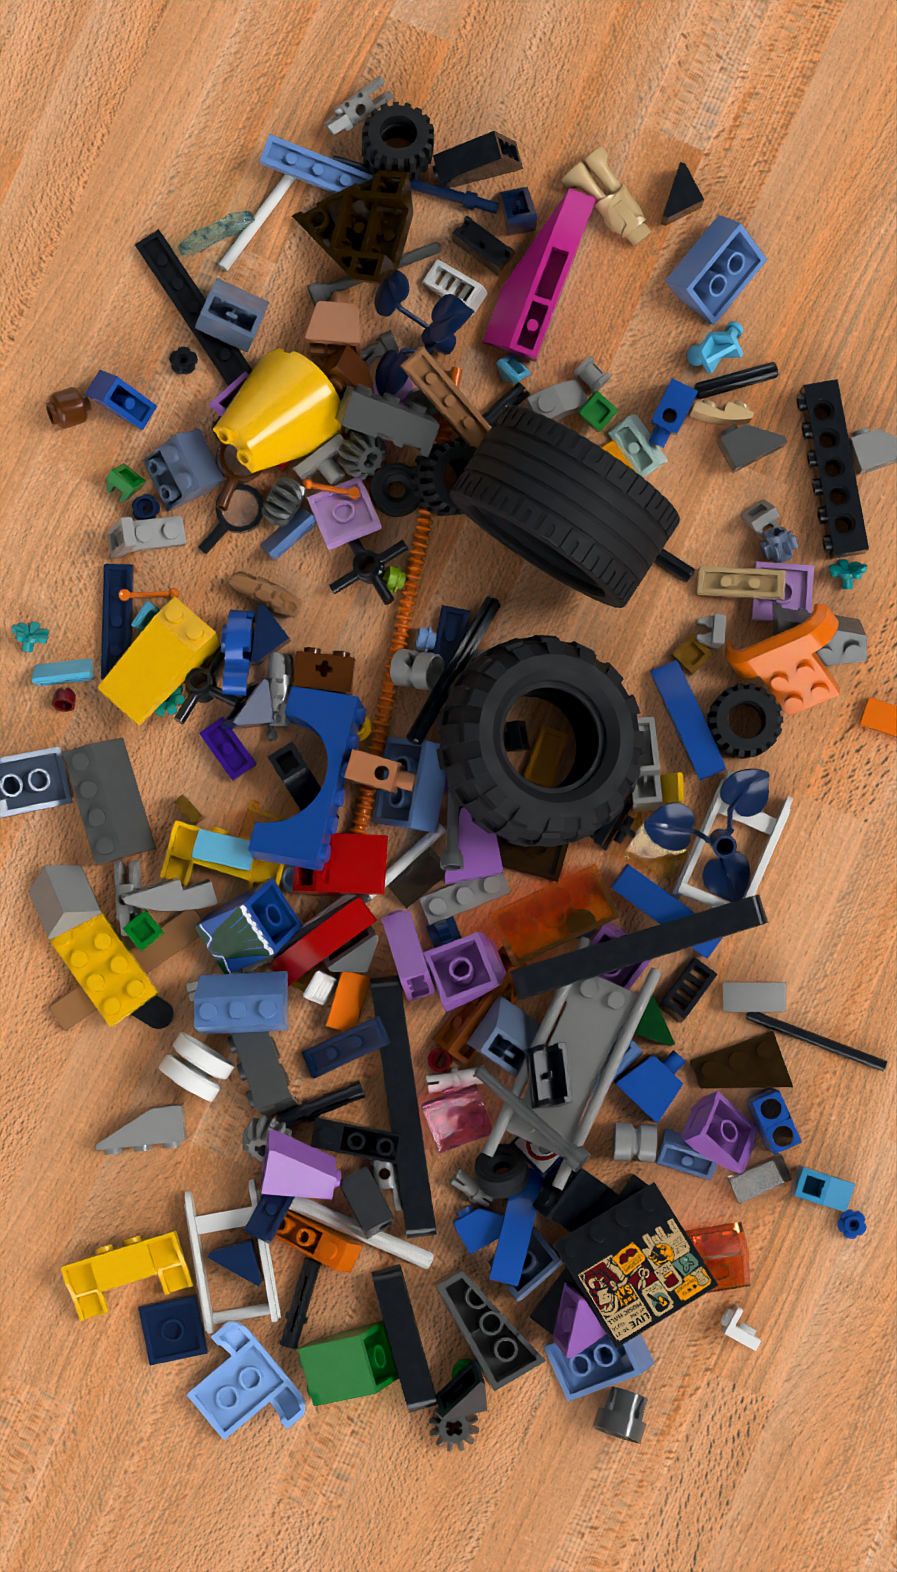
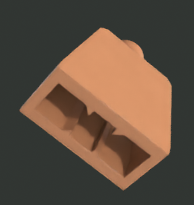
(333, 326)
(368, 770)

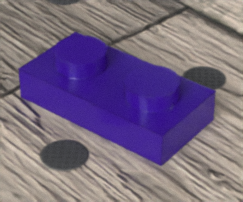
(228, 749)

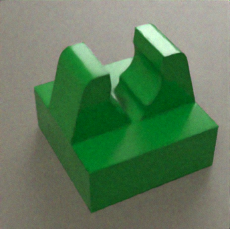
(597, 411)
(125, 480)
(143, 930)

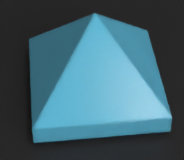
(512, 369)
(145, 615)

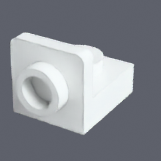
(743, 1333)

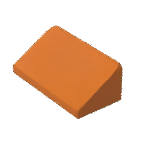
(348, 1001)

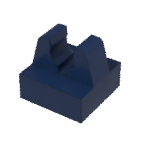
(443, 932)

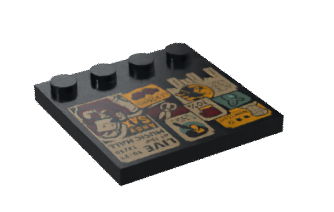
(635, 1265)

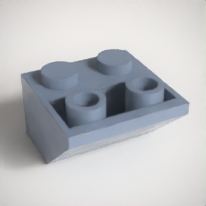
(231, 315)
(183, 469)
(505, 1035)

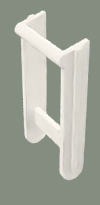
(760, 821)
(222, 1221)

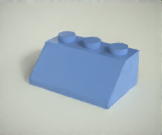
(716, 269)
(414, 809)
(241, 1003)

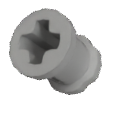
(591, 374)

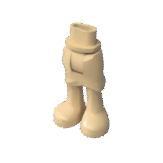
(619, 209)

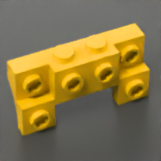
(181, 865)
(123, 1265)

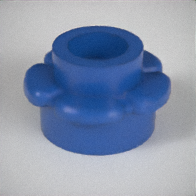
(844, 1224)

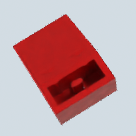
(353, 868)

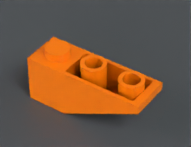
(319, 1242)

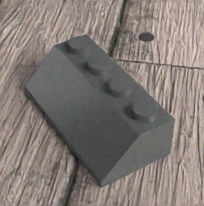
(109, 800)

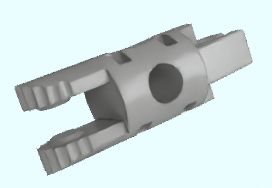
(346, 113)
(280, 683)
(124, 912)
(391, 1182)

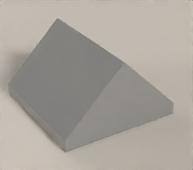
(63, 898)

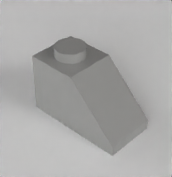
(558, 400)
(872, 450)

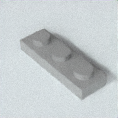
(463, 897)

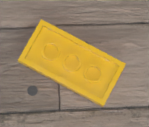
(105, 968)

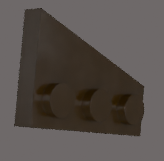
(743, 1065)

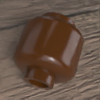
(68, 408)

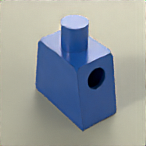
(677, 399)
(653, 1083)

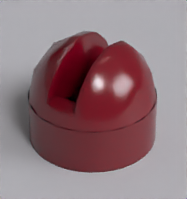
(64, 699)
(434, 1057)

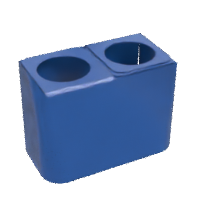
(754, 1104)

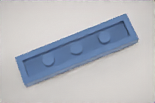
(310, 166)

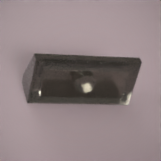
(417, 878)
(759, 1178)

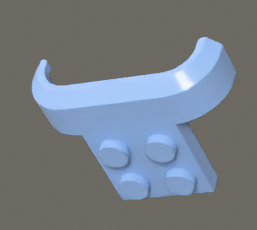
(245, 1384)

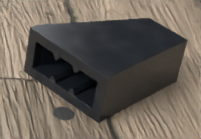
(477, 160)

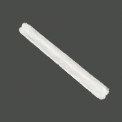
(352, 1228)

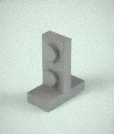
(145, 535)

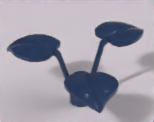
(439, 336)
(673, 822)

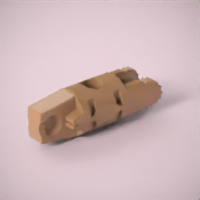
(266, 593)

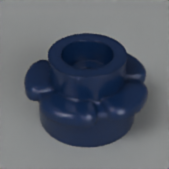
(142, 501)

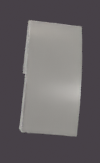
(754, 996)

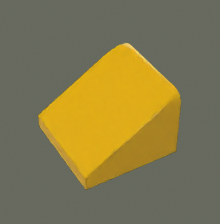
(672, 787)

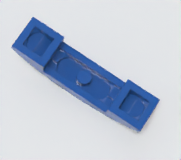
(516, 1233)

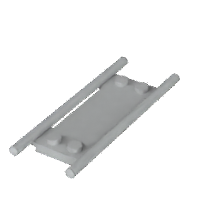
(590, 1030)

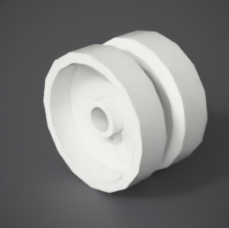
(194, 1070)

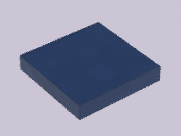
(173, 1329)

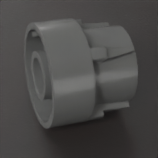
(622, 1415)

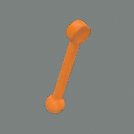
(353, 492)
(124, 594)

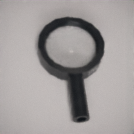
(241, 516)

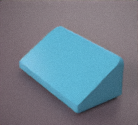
(63, 672)
(222, 850)

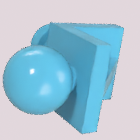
(716, 346)

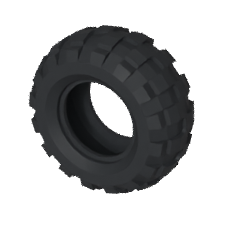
(603, 729)

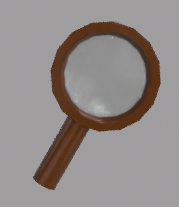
(232, 470)

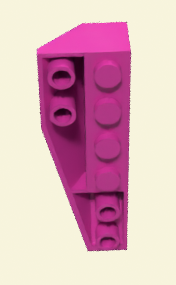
(537, 282)

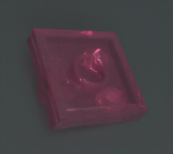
(457, 1117)

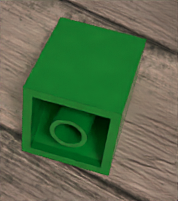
(348, 1364)

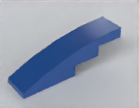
(688, 720)
(655, 902)

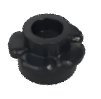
(183, 368)

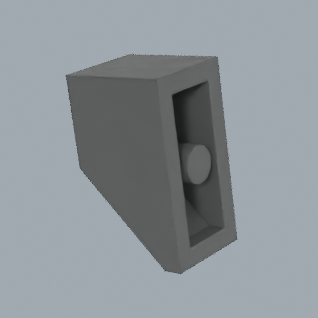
(747, 445)

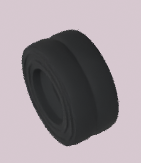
(383, 500)
(504, 1184)

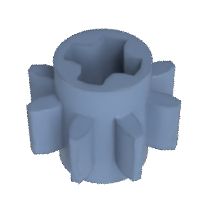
(779, 544)

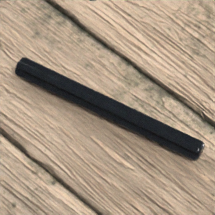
(455, 666)

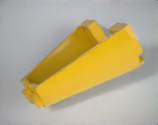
(280, 412)

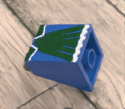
(249, 927)

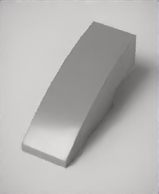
(648, 792)
(171, 896)

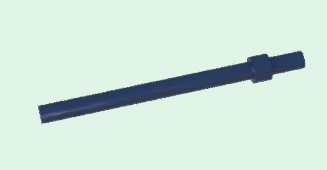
(468, 200)

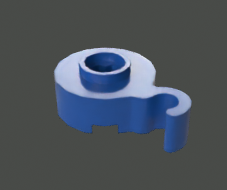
(237, 645)

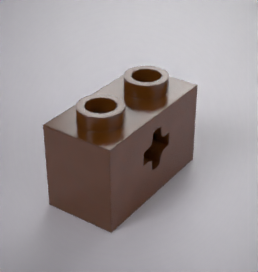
(338, 681)

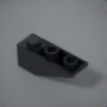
(295, 775)
(356, 1139)

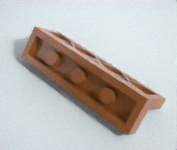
(466, 1018)

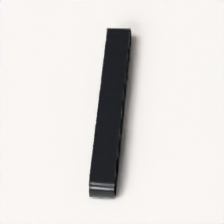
(638, 947)
(404, 1108)

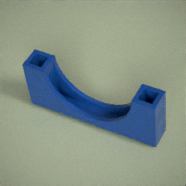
(306, 836)

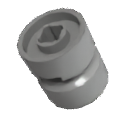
(416, 669)
(634, 1142)

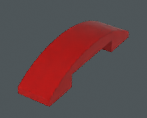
(324, 940)

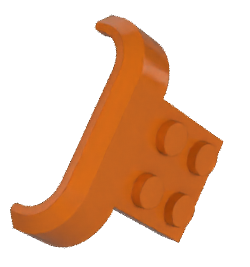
(790, 662)

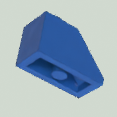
(121, 399)
(478, 1226)

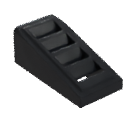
(672, 1009)

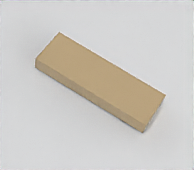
(741, 582)

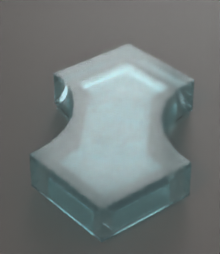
(203, 238)

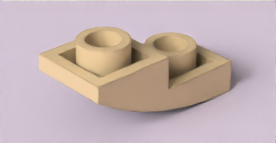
(733, 413)

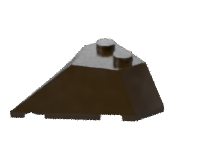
(364, 225)

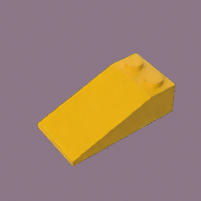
(159, 661)

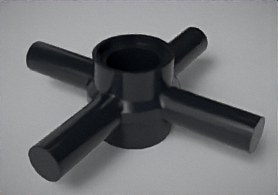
(373, 576)
(207, 692)

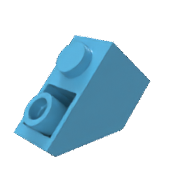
(822, 1188)

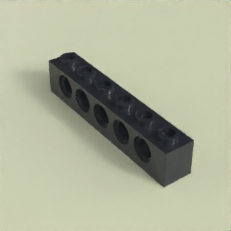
(828, 396)

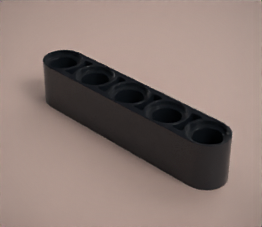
(404, 1338)

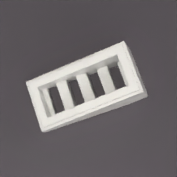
(478, 291)
(321, 988)

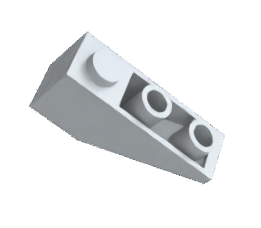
(156, 1126)

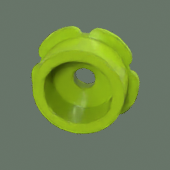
(394, 578)

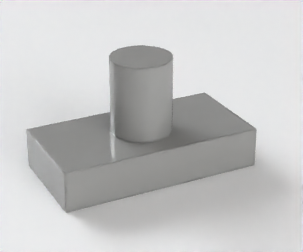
(323, 462)

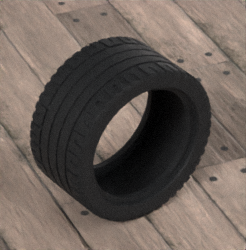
(565, 505)

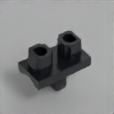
(605, 834)

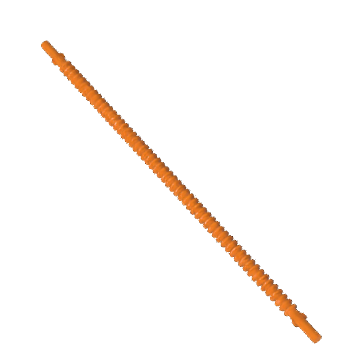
(400, 633)

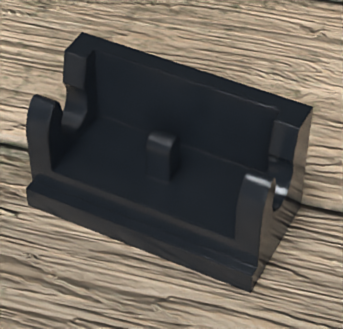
(482, 245)
(548, 1076)
(366, 1202)

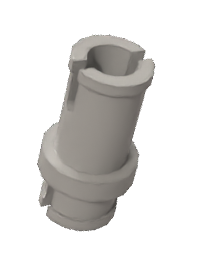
(470, 1187)

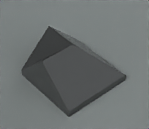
(355, 954)

